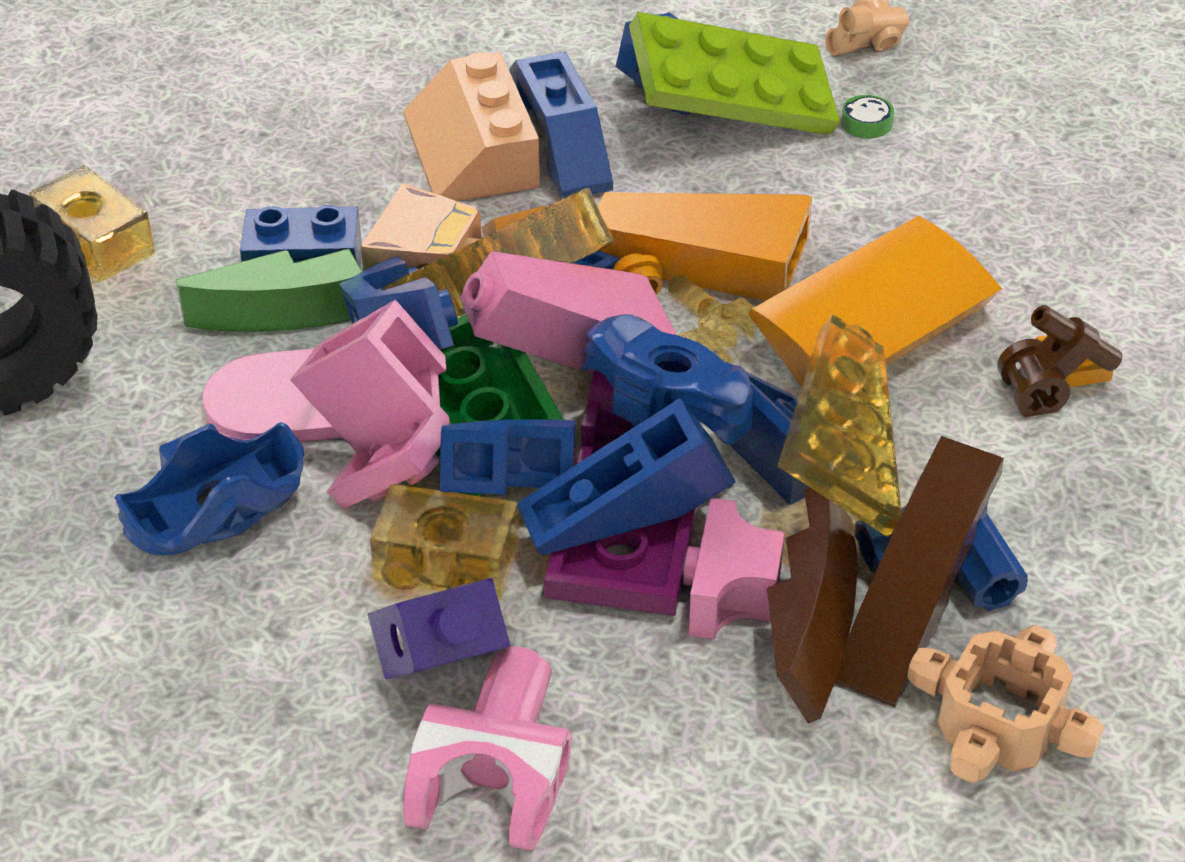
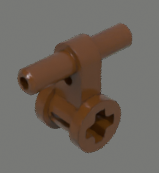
(1051, 361)

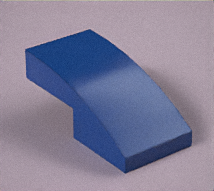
(504, 454)

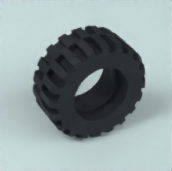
(57, 313)

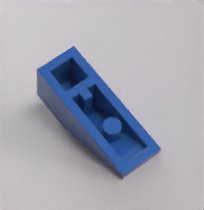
(629, 484)

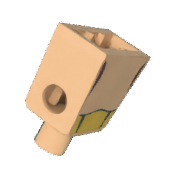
(420, 229)

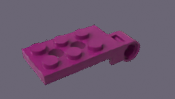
(637, 581)

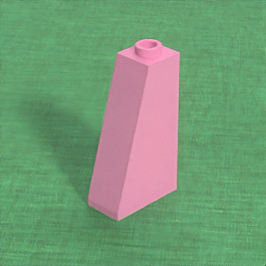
(553, 304)

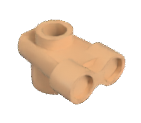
(867, 25)

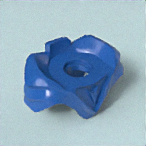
(659, 367)
(247, 483)

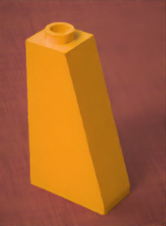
(715, 240)

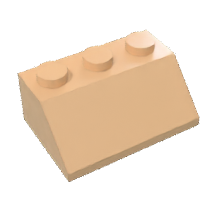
(474, 130)

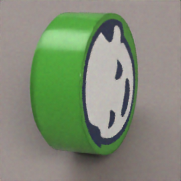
(867, 116)

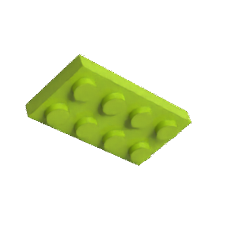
(733, 74)

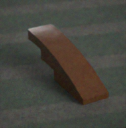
(918, 570)
(815, 606)

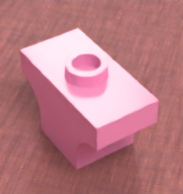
(731, 570)

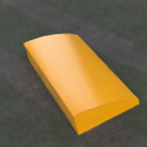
(895, 288)

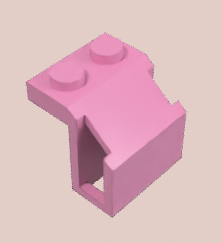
(382, 397)

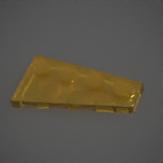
(844, 427)

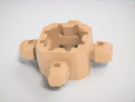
(982, 733)

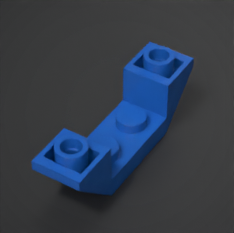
(569, 119)
(420, 299)

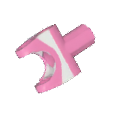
(493, 748)

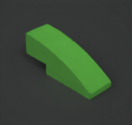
(268, 293)

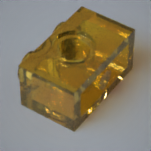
(106, 222)
(443, 539)

